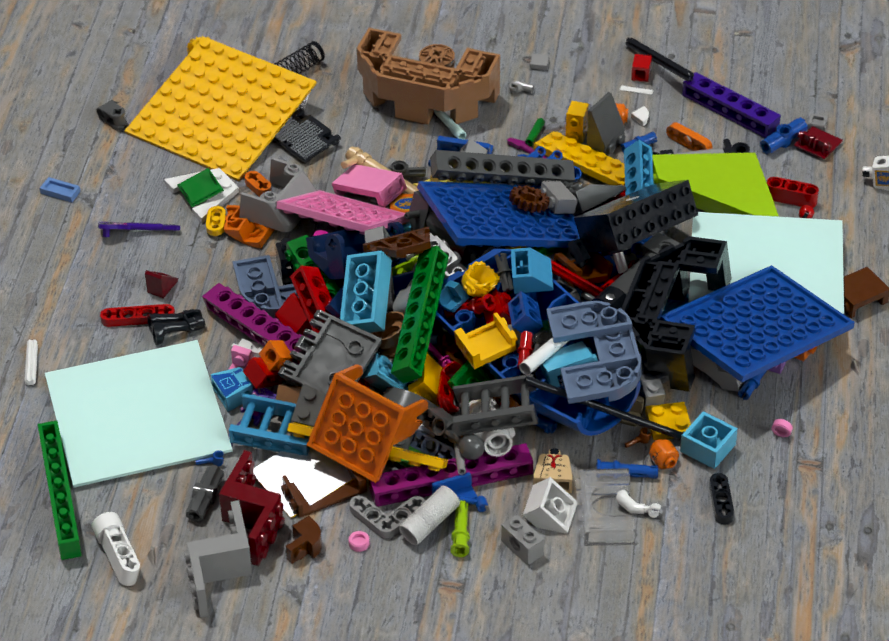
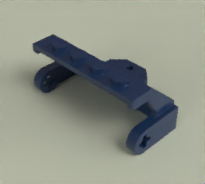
(331, 249)

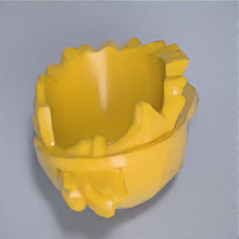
(479, 279)

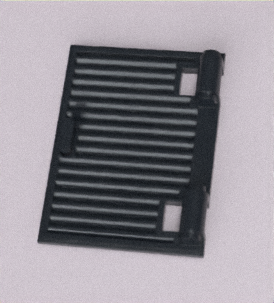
(305, 136)

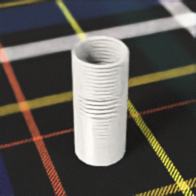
(433, 511)

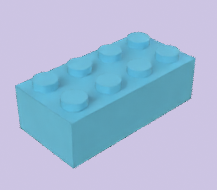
(366, 290)

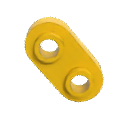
(215, 220)

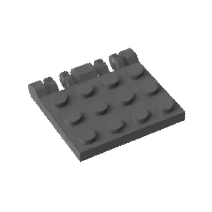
(328, 352)

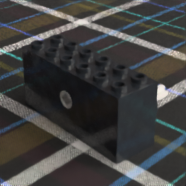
(635, 218)

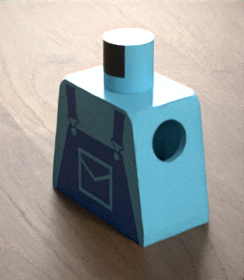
(230, 386)

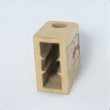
(556, 467)

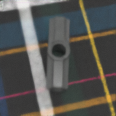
(204, 493)

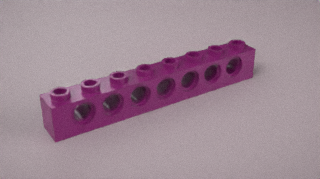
(248, 318)
(417, 481)

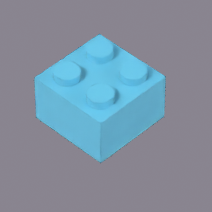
(708, 440)

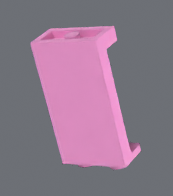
(371, 182)

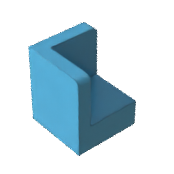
(452, 296)

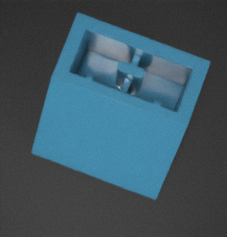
(531, 271)

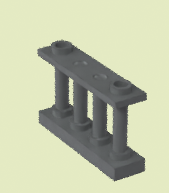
(495, 419)

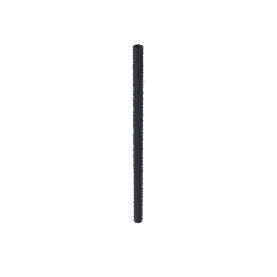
(606, 409)

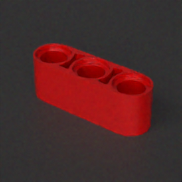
(793, 192)

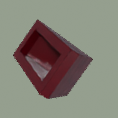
(159, 283)

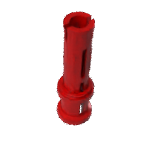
(476, 304)

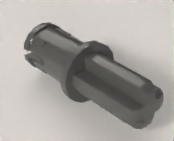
(504, 272)

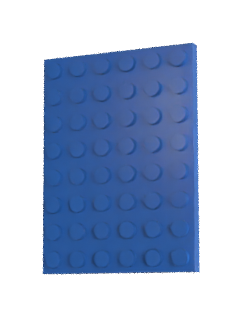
(485, 216)
(759, 323)

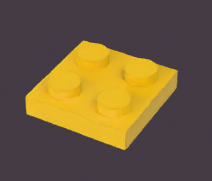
(669, 415)

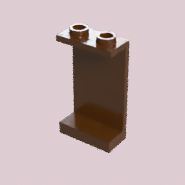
(299, 503)

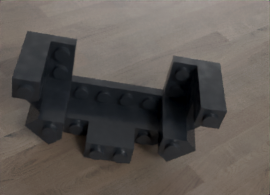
(662, 277)

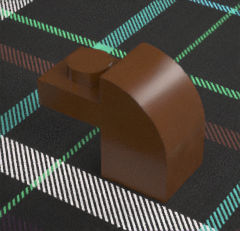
(306, 540)

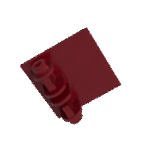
(817, 142)

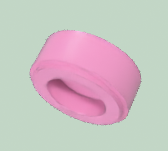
(782, 428)
(359, 541)

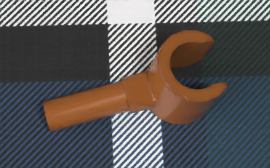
(643, 438)

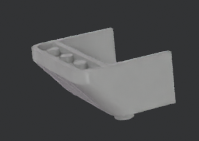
(263, 208)

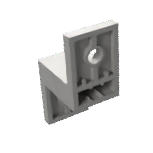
(218, 558)

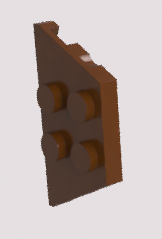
(402, 244)

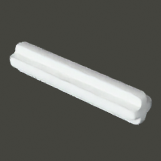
(31, 362)

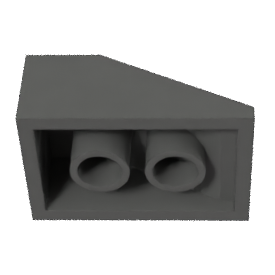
(605, 126)
(592, 194)

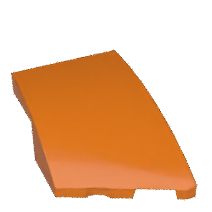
(244, 230)

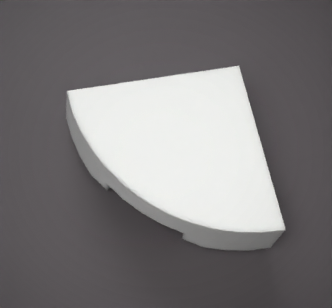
(641, 116)

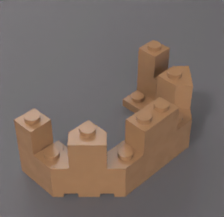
(424, 86)

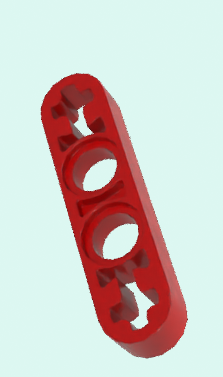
(136, 311)

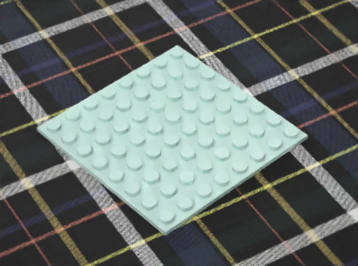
(798, 247)
(136, 413)

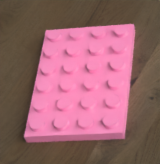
(340, 211)

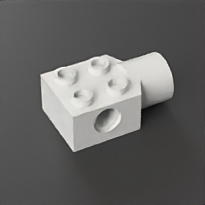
(497, 441)

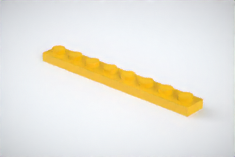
(396, 454)

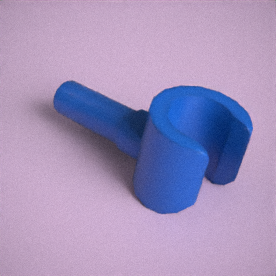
(217, 459)
(479, 501)

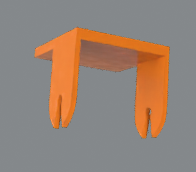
(361, 425)

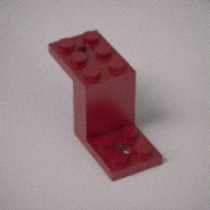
(259, 507)

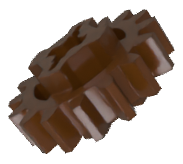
(529, 199)

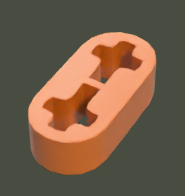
(254, 186)

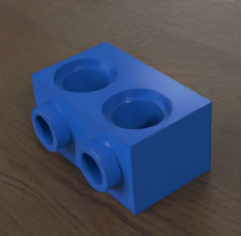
(525, 314)

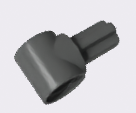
(402, 167)

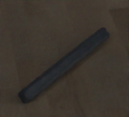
(660, 59)

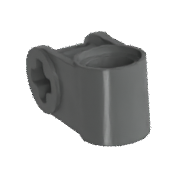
(112, 115)

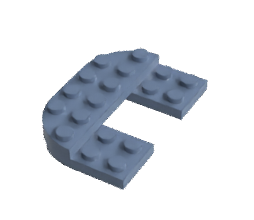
(259, 284)
(615, 345)

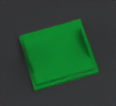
(200, 187)

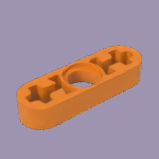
(679, 134)

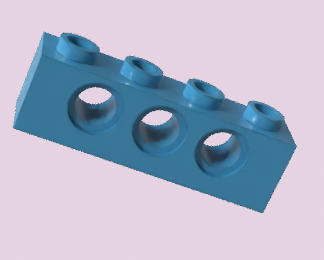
(638, 167)

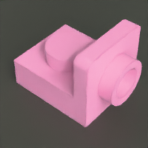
(240, 357)

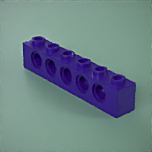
(731, 105)

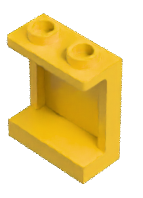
(486, 342)
(428, 384)

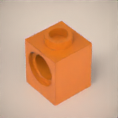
(275, 354)

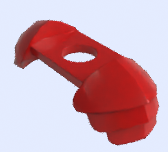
(446, 401)

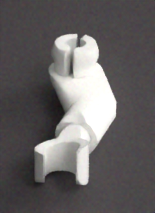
(636, 508)

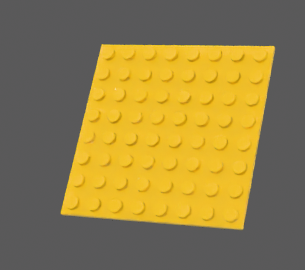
(220, 107)

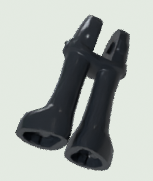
(161, 324)

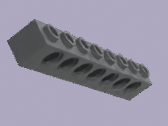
(494, 163)

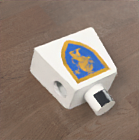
(879, 172)

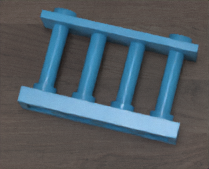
(261, 437)

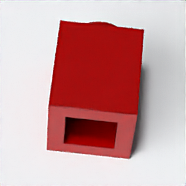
(641, 68)

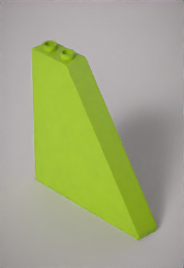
(719, 181)

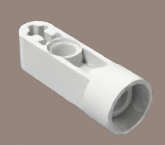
(117, 547)

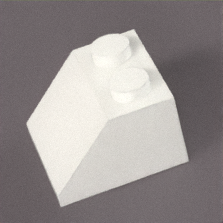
(550, 507)

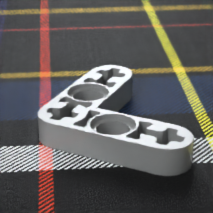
(383, 520)

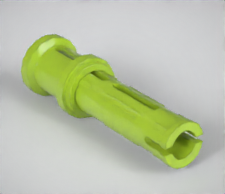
(460, 535)

